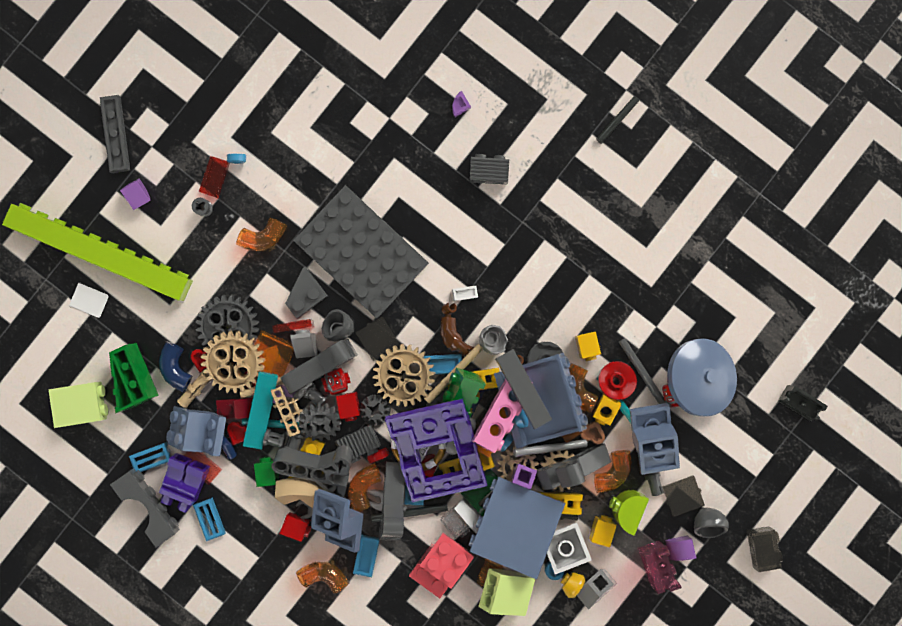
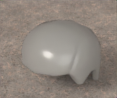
(493, 339)

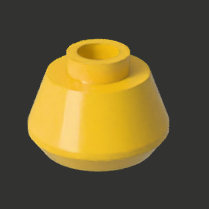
(572, 584)

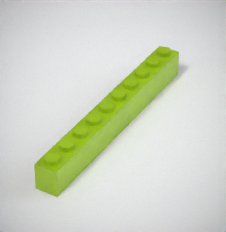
(97, 252)

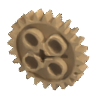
(215, 361)
(401, 392)

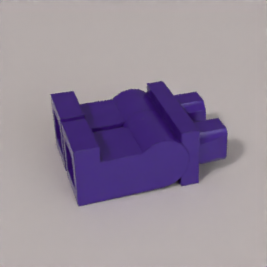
(183, 481)

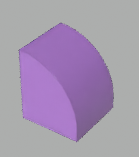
(135, 194)
(523, 476)
(681, 548)

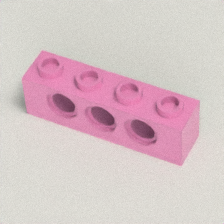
(482, 436)

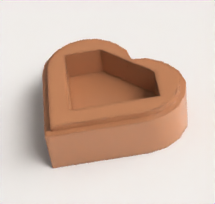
(593, 433)

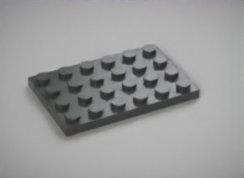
(361, 251)

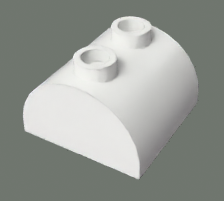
(567, 549)

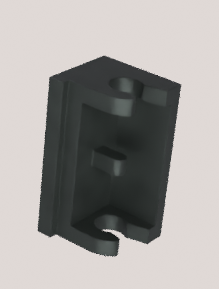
(802, 402)

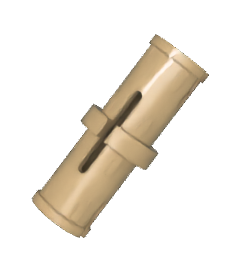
(193, 390)

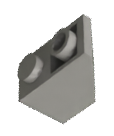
(304, 344)
(596, 588)

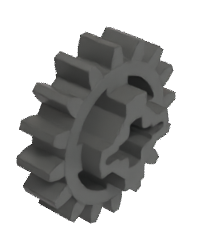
(320, 422)

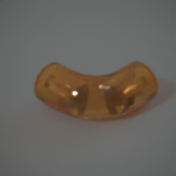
(264, 239)
(588, 399)
(616, 475)
(359, 485)
(322, 572)

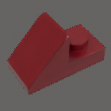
(234, 408)

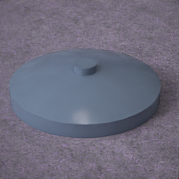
(702, 377)

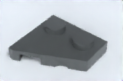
(305, 294)

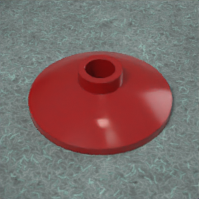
(626, 378)

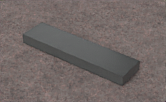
(114, 133)
(523, 389)

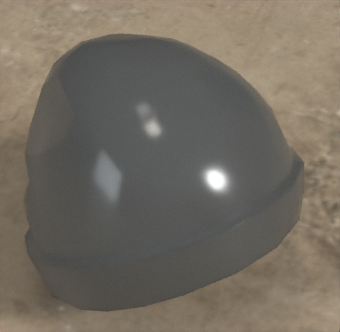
(337, 326)
(710, 523)

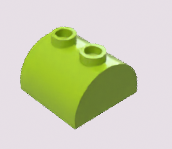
(628, 509)

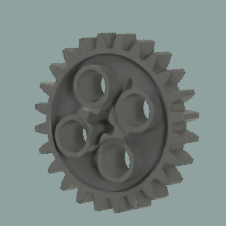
(210, 326)

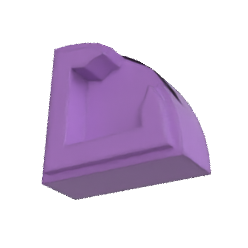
(460, 104)

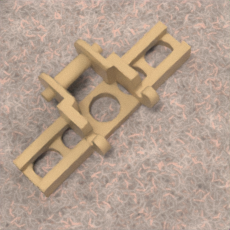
(291, 415)

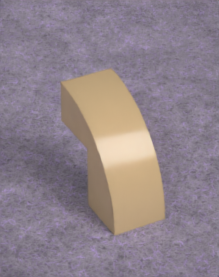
(296, 489)

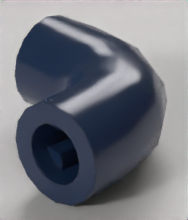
(170, 367)

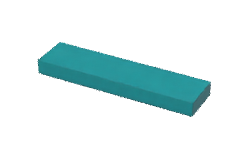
(260, 410)

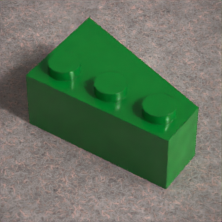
(464, 386)

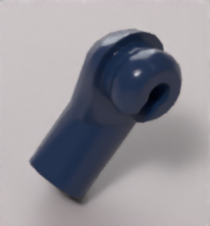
(228, 448)

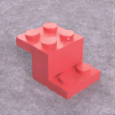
(441, 565)

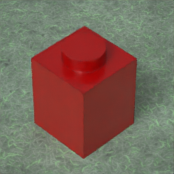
(348, 406)
(295, 527)

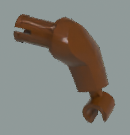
(448, 331)

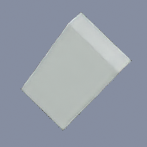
(464, 293)

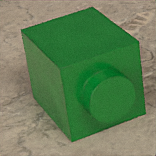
(264, 473)

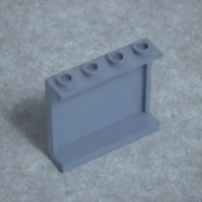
(558, 393)
(516, 527)

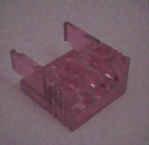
(660, 576)

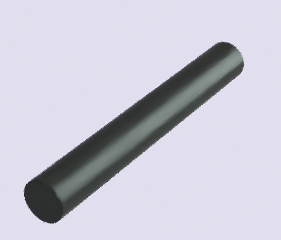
(617, 120)

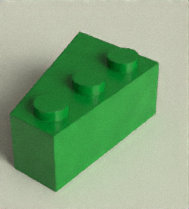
(131, 378)

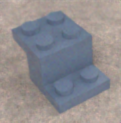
(196, 431)
(654, 438)
(337, 520)

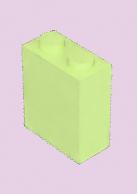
(78, 404)
(506, 592)

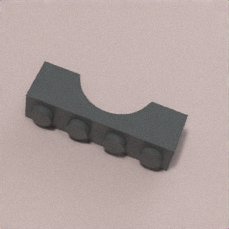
(134, 487)

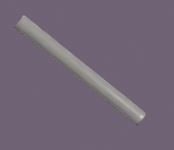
(549, 448)

